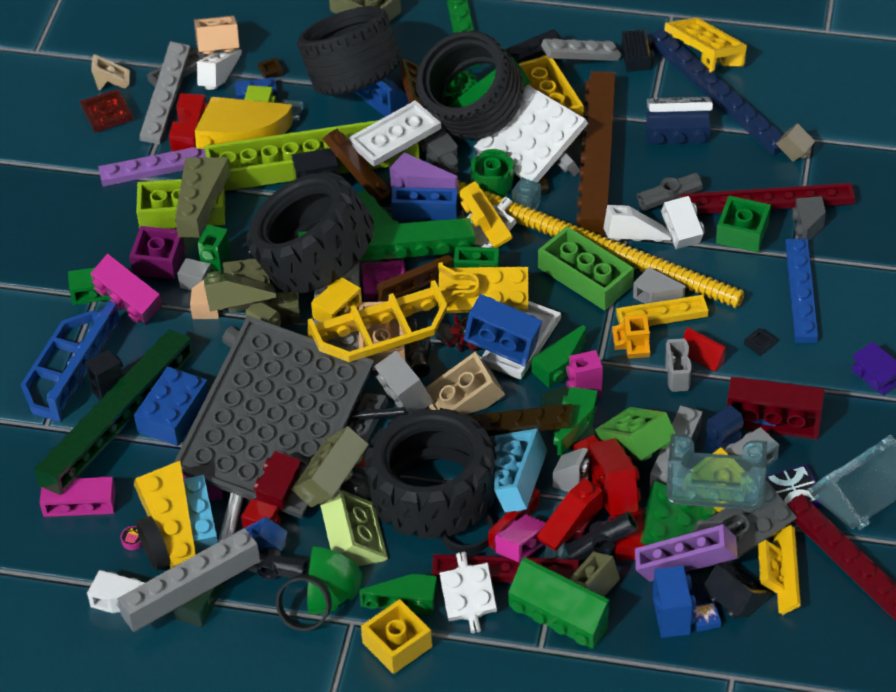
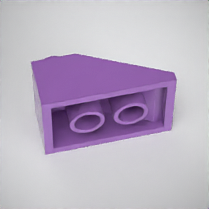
(416, 173)

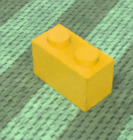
(336, 300)

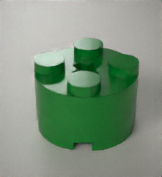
(493, 172)

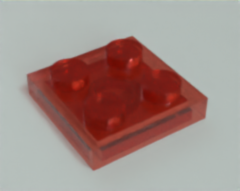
(106, 110)

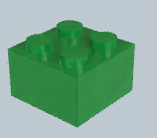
(743, 224)

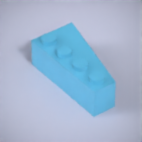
(518, 467)

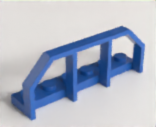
(76, 368)

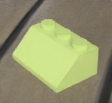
(354, 529)

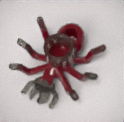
(447, 332)

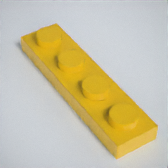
(667, 311)

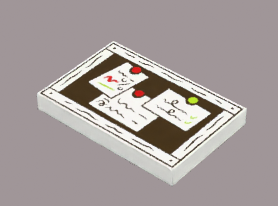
(679, 104)

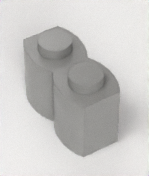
(678, 365)

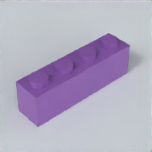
(689, 550)

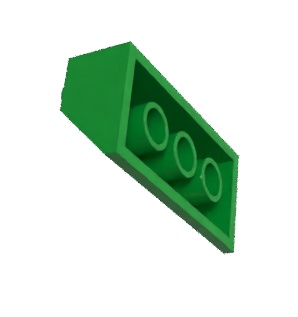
(559, 603)

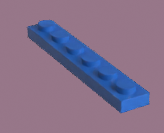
(801, 291)

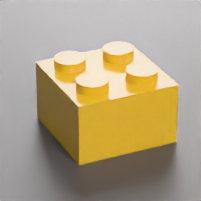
(396, 636)

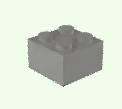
(402, 383)

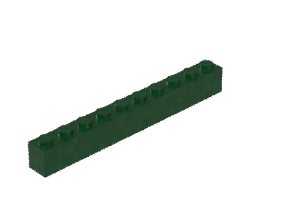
(111, 413)

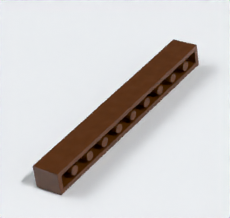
(597, 151)

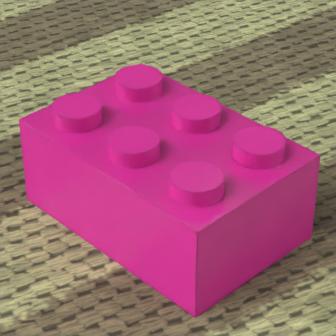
(125, 290)

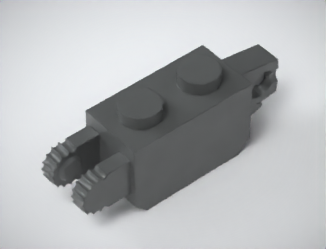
(440, 151)

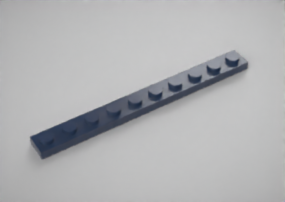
(716, 90)

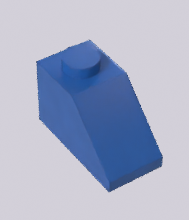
(267, 534)

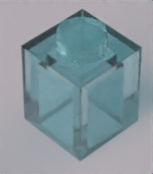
(527, 193)

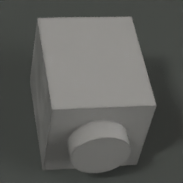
(192, 273)

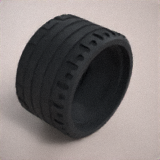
(349, 50)
(447, 61)

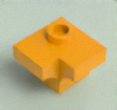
(632, 336)

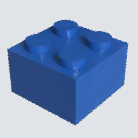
(673, 601)

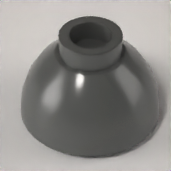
(358, 486)

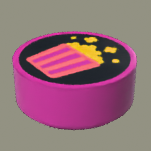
(130, 538)

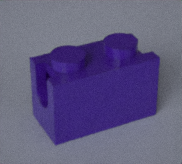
(875, 368)

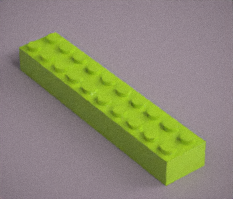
(270, 158)

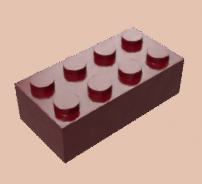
(788, 406)

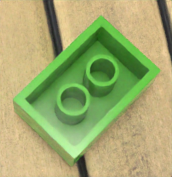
(638, 431)

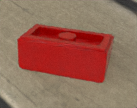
(704, 350)

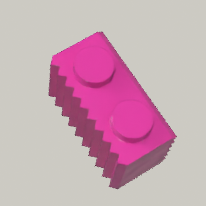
(519, 538)

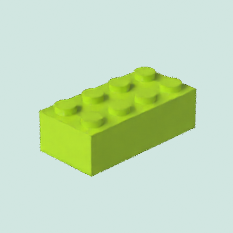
(159, 201)

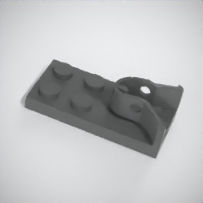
(752, 525)

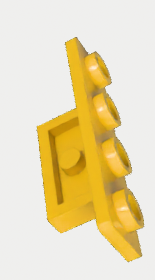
(484, 214)
(780, 569)

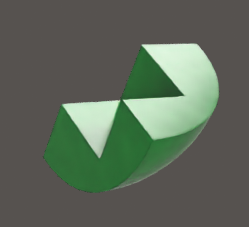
(337, 573)

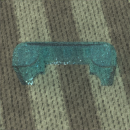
(716, 478)
(860, 485)

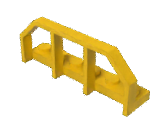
(381, 313)

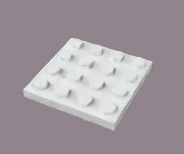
(535, 134)

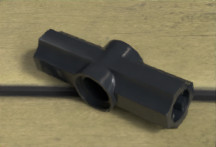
(602, 536)
(276, 564)

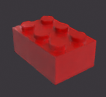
(615, 475)

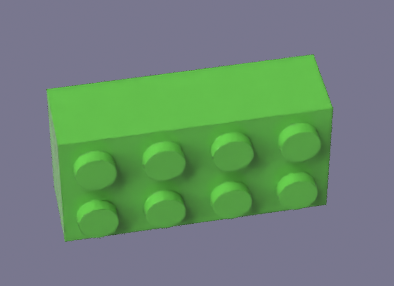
(585, 268)

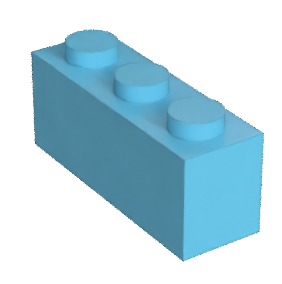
(200, 513)

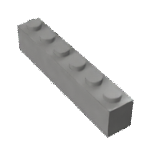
(188, 579)

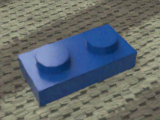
(241, 86)

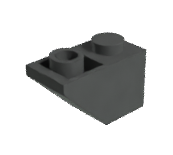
(809, 216)

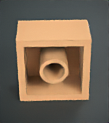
(216, 34)

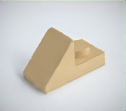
(105, 70)

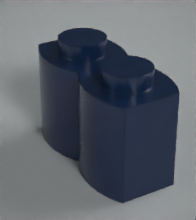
(724, 429)

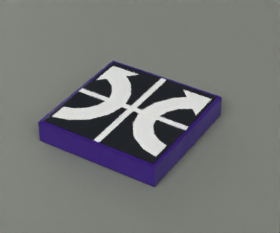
(793, 483)

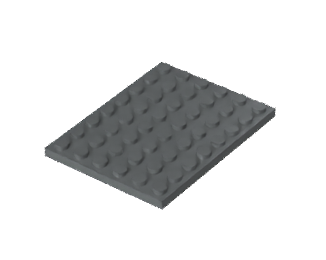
(268, 399)

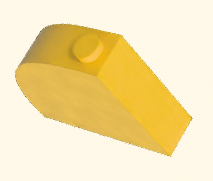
(239, 120)

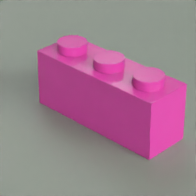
(82, 497)

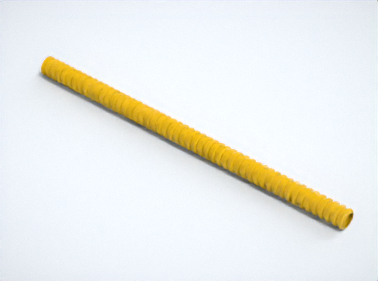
(631, 256)

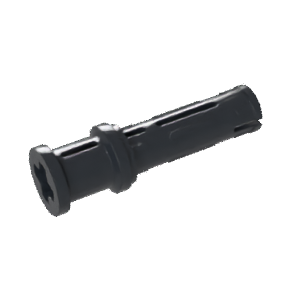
(417, 354)

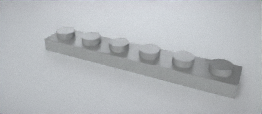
(164, 93)

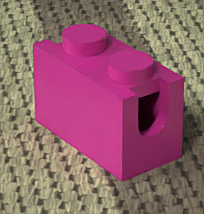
(585, 372)

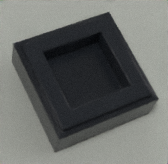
(759, 342)

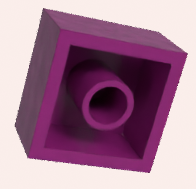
(157, 252)

